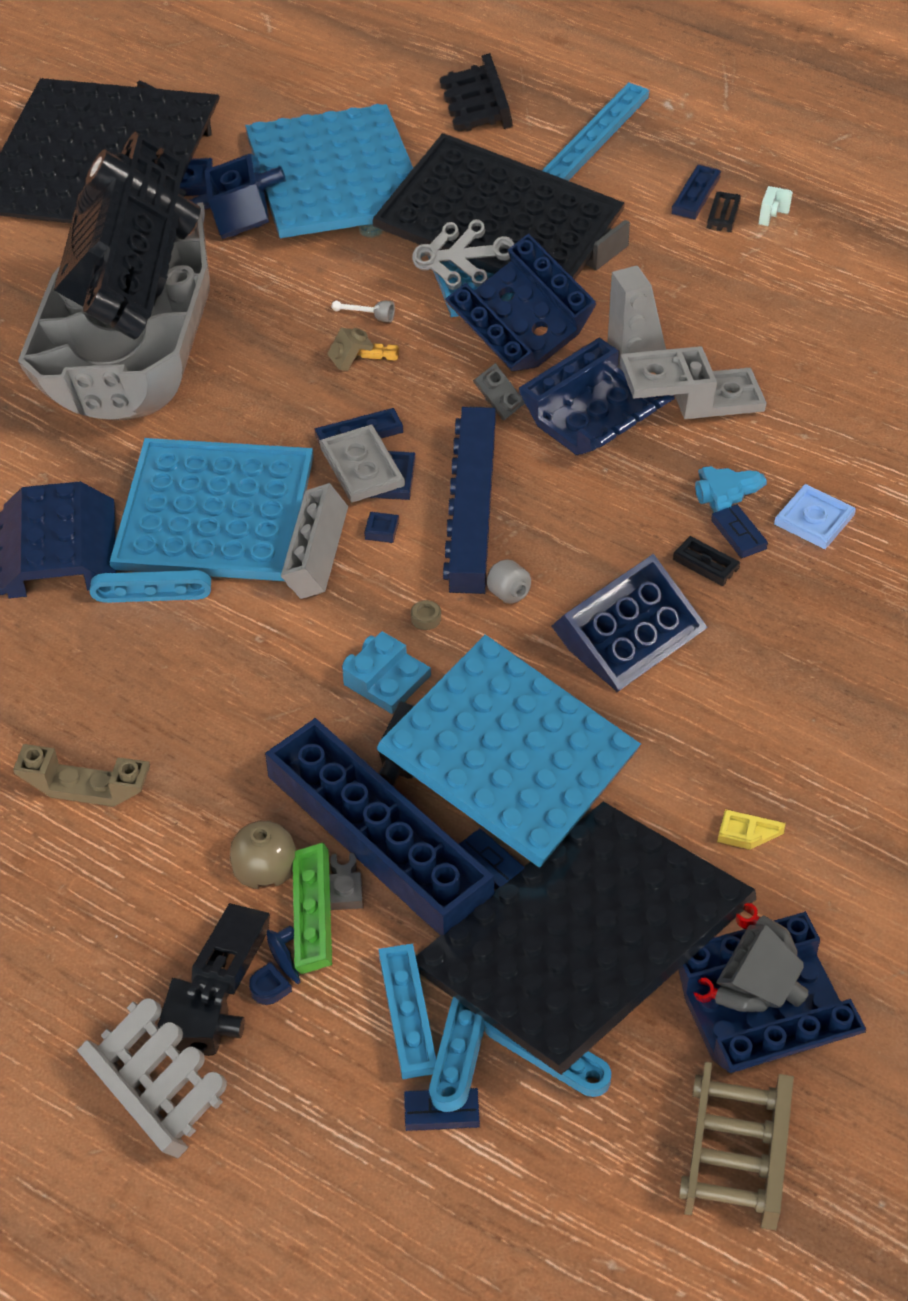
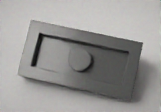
(610, 245)

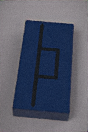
(739, 531)
(492, 857)
(422, 1114)

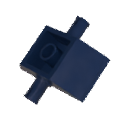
(238, 194)

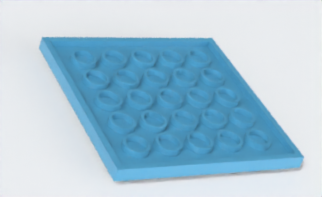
(212, 508)
(509, 749)

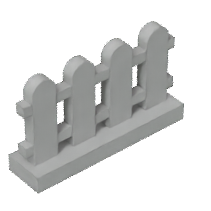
(158, 1094)

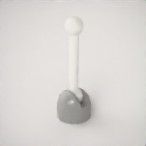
(383, 310)

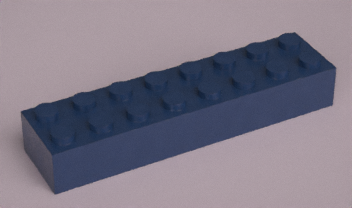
(379, 826)

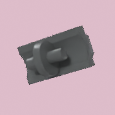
(499, 391)

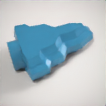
(726, 487)

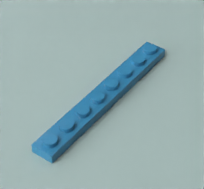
(597, 131)

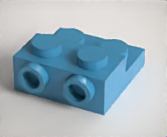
(384, 672)

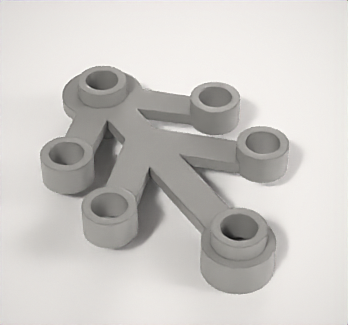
(459, 253)

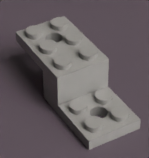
(692, 381)

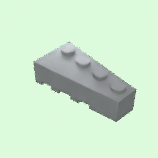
(633, 314)

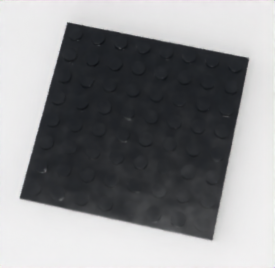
(69, 126)

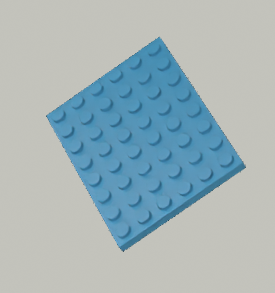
(334, 167)

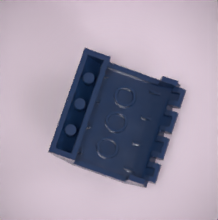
(586, 399)
(55, 534)

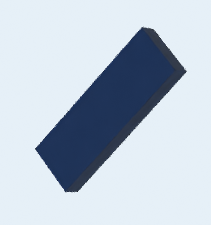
(696, 192)
(385, 423)

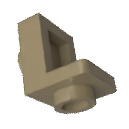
(347, 346)

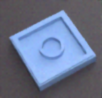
(815, 516)

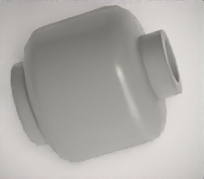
(508, 581)

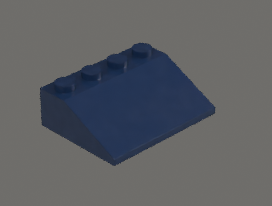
(630, 624)

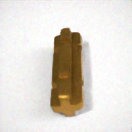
(378, 351)

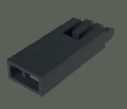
(236, 933)

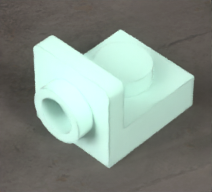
(774, 201)

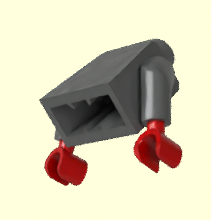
(760, 970)

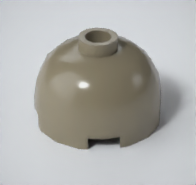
(262, 854)

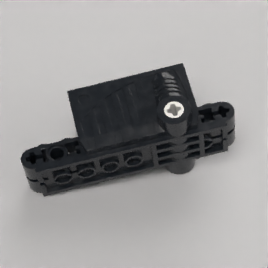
(125, 234)

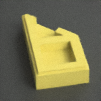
(748, 830)

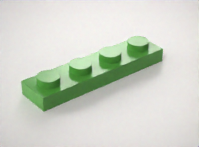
(312, 909)

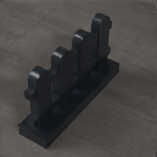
(476, 96)

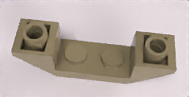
(42, 770)

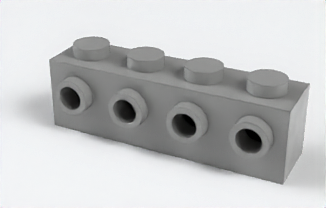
(314, 541)

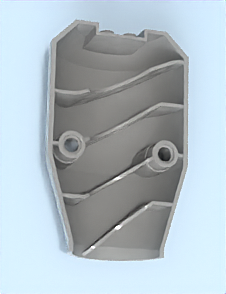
(106, 372)

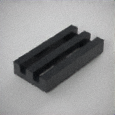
(721, 222)
(703, 563)

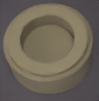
(426, 615)

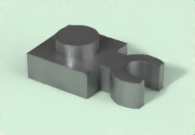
(345, 885)

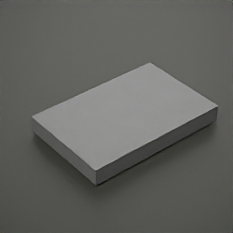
(362, 463)

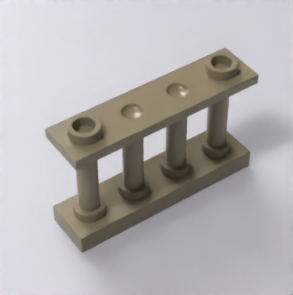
(768, 1166)

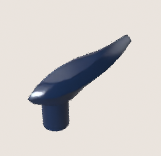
(281, 953)

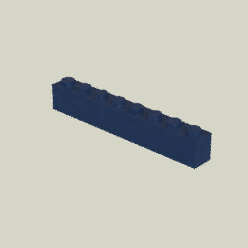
(472, 501)

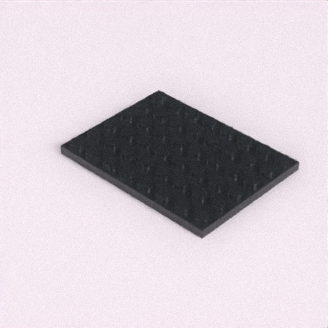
(511, 199)
(583, 935)

